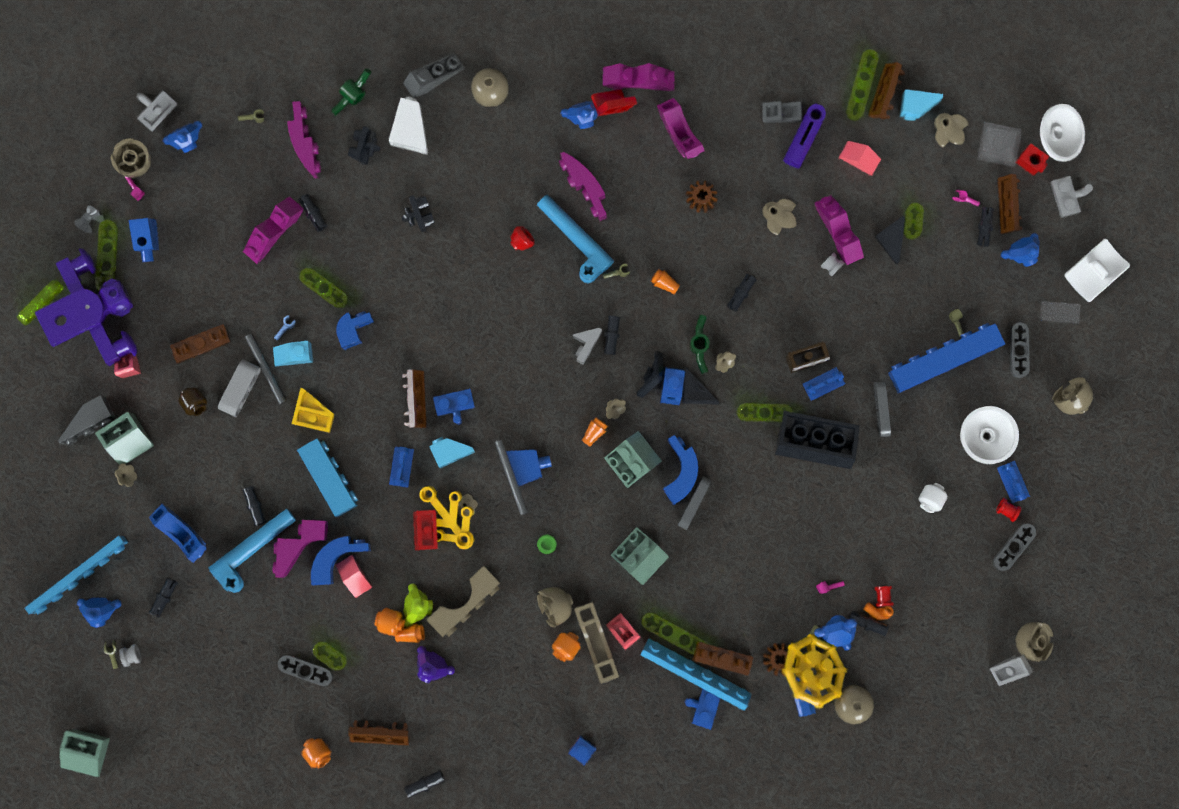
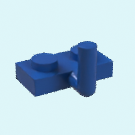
(454, 404)
(705, 708)

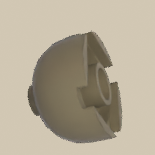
(489, 87)
(131, 158)
(1075, 397)
(555, 604)
(1034, 641)
(854, 704)

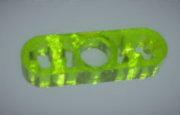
(309, 284)
(44, 298)
(759, 419)

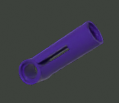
(797, 152)

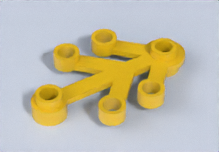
(450, 518)

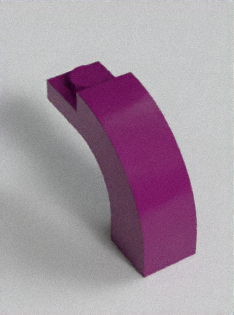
(679, 130)

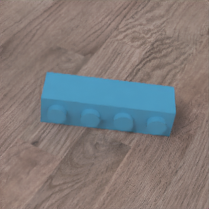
(327, 477)

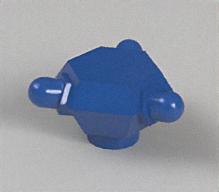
(581, 114)
(184, 137)
(1024, 250)
(97, 610)
(838, 631)

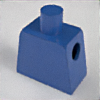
(141, 230)
(672, 386)
(527, 465)

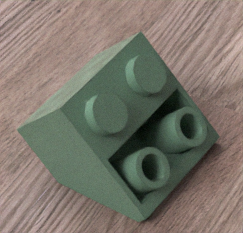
(124, 438)
(632, 459)
(639, 556)
(83, 752)

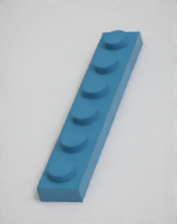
(70, 581)
(696, 674)

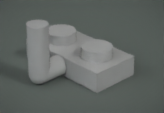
(156, 109)
(1067, 197)

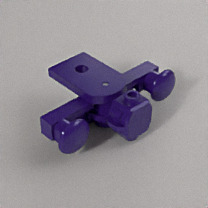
(87, 310)

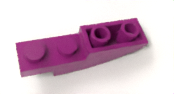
(303, 146)
(581, 178)

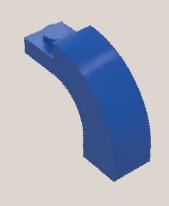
(689, 469)
(179, 532)
(324, 562)

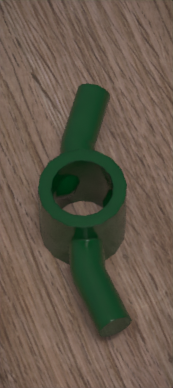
(352, 92)
(699, 335)

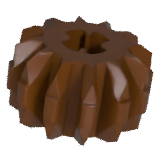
(709, 198)
(776, 666)

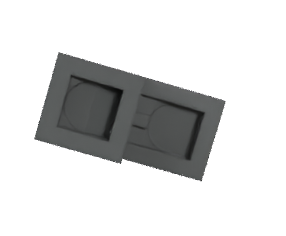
(782, 112)

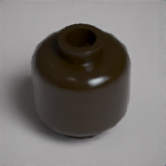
(193, 401)

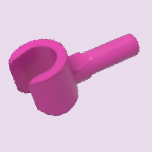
(137, 193)
(964, 197)
(824, 588)

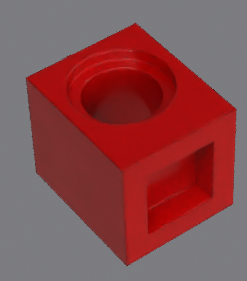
(1024, 160)

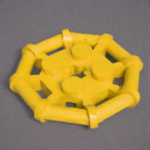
(823, 666)

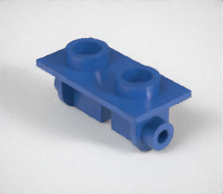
(824, 383)
(401, 466)
(1013, 482)

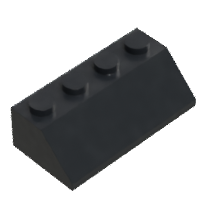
(817, 440)

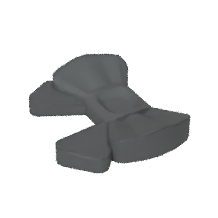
(83, 222)

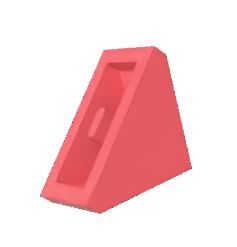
(860, 156)
(127, 366)
(353, 576)
(622, 631)

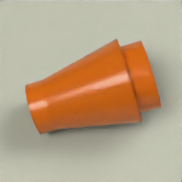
(664, 281)
(594, 432)
(413, 633)

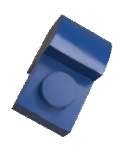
(347, 328)

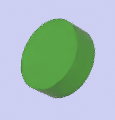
(546, 544)

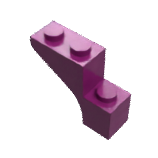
(644, 76)
(838, 225)
(270, 230)
(290, 549)

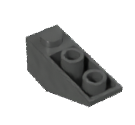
(431, 75)
(90, 416)

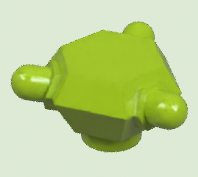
(416, 605)

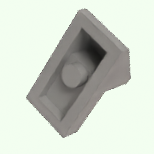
(589, 338)
(1011, 669)

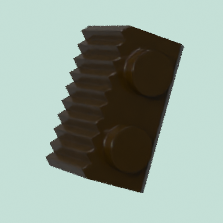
(807, 357)

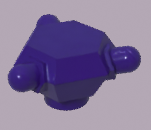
(431, 666)

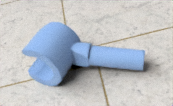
(286, 326)

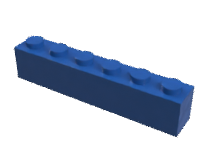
(946, 358)

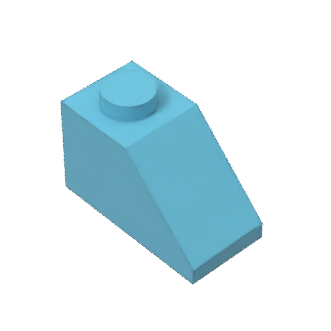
(917, 103)
(293, 353)
(448, 451)

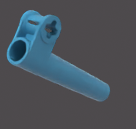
(598, 259)
(225, 567)

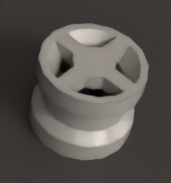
(832, 264)
(130, 655)

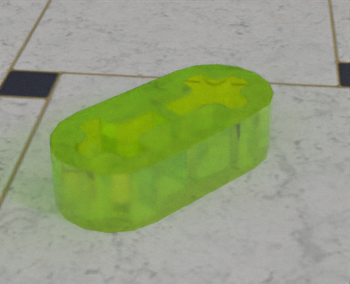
(909, 220)
(332, 652)

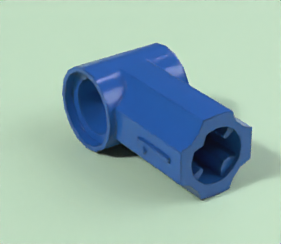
(804, 708)

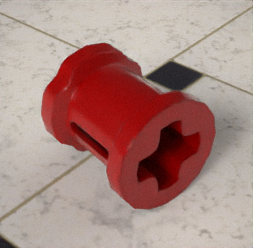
(1008, 510)
(883, 596)

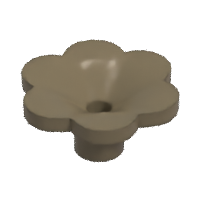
(725, 361)
(615, 408)
(125, 475)
(466, 499)

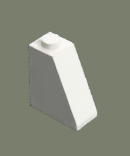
(408, 127)

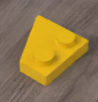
(312, 413)

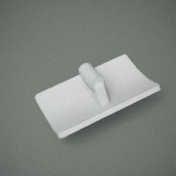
(1096, 270)

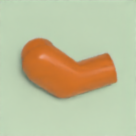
(878, 613)

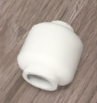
(932, 498)

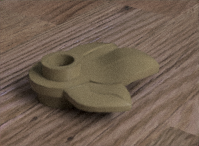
(952, 131)
(782, 216)

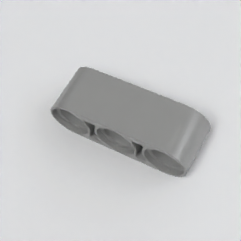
(238, 388)

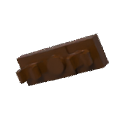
(886, 90)
(1009, 204)
(200, 343)
(415, 399)
(723, 658)
(379, 734)

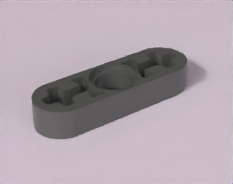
(1014, 336)
(883, 411)
(694, 503)
(1022, 547)
(293, 660)

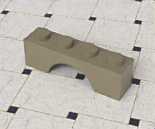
(446, 619)
(596, 642)

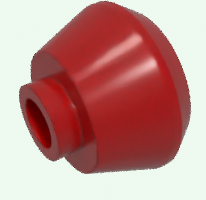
(521, 238)

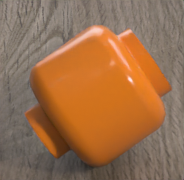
(389, 621)
(566, 646)
(316, 753)

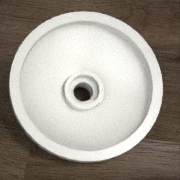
(1062, 132)
(1002, 433)

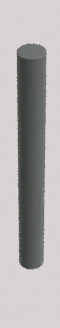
(265, 369)
(511, 477)

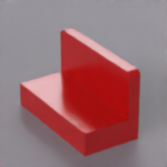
(612, 102)
(425, 530)

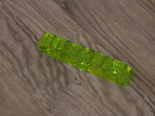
(863, 85)
(103, 256)
(674, 637)

